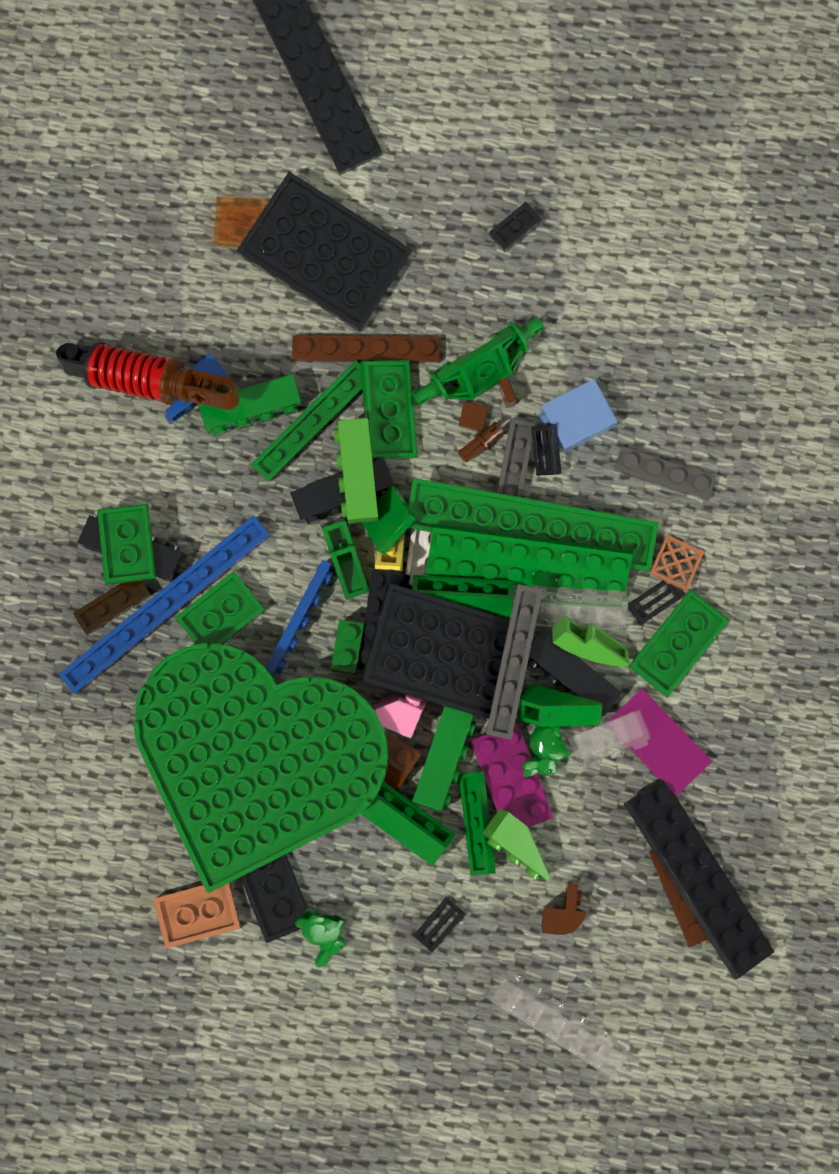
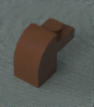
(565, 920)

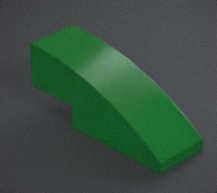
(344, 558)

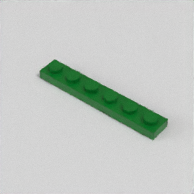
(309, 423)

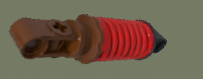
(146, 375)

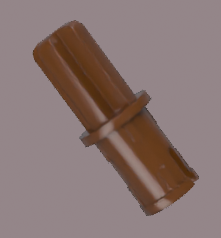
(480, 442)

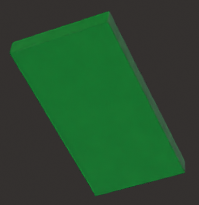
(389, 409)
(678, 643)

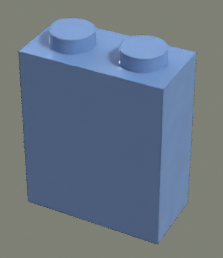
(578, 415)

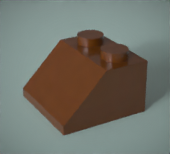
(400, 761)

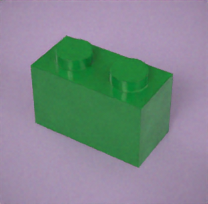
(347, 647)

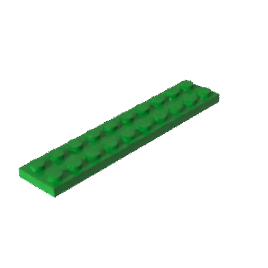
(514, 515)

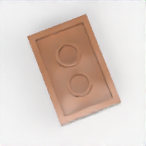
(196, 915)

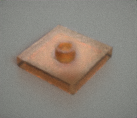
(235, 219)

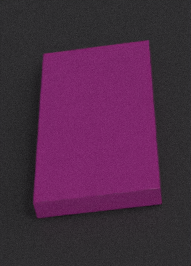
(669, 751)

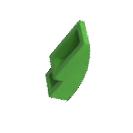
(589, 643)

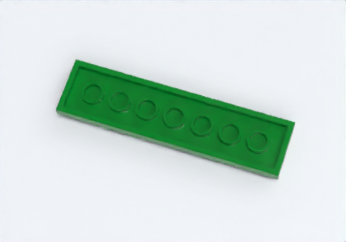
(526, 560)

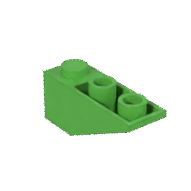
(515, 838)

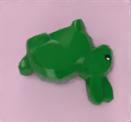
(548, 749)
(322, 931)

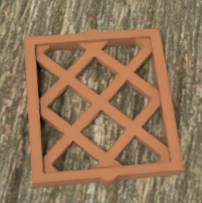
(683, 546)

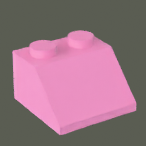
(400, 712)

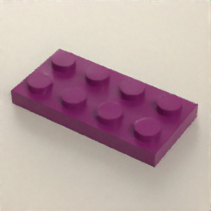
(503, 774)

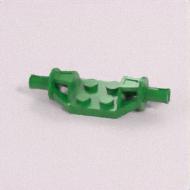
(482, 367)

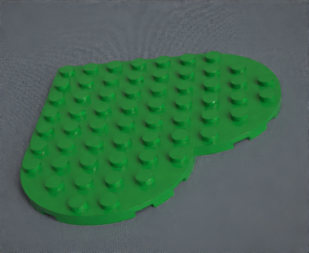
(253, 760)

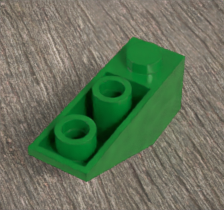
(555, 708)

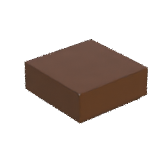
(507, 392)
(473, 416)

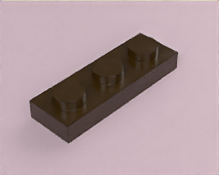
(111, 605)

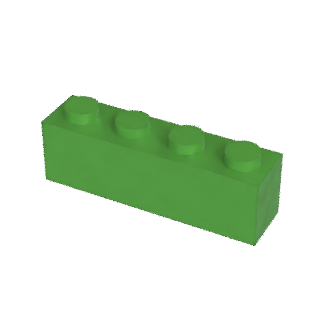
(357, 471)

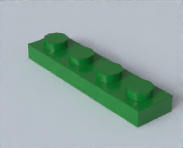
(475, 821)

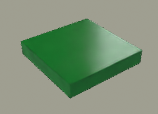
(392, 522)

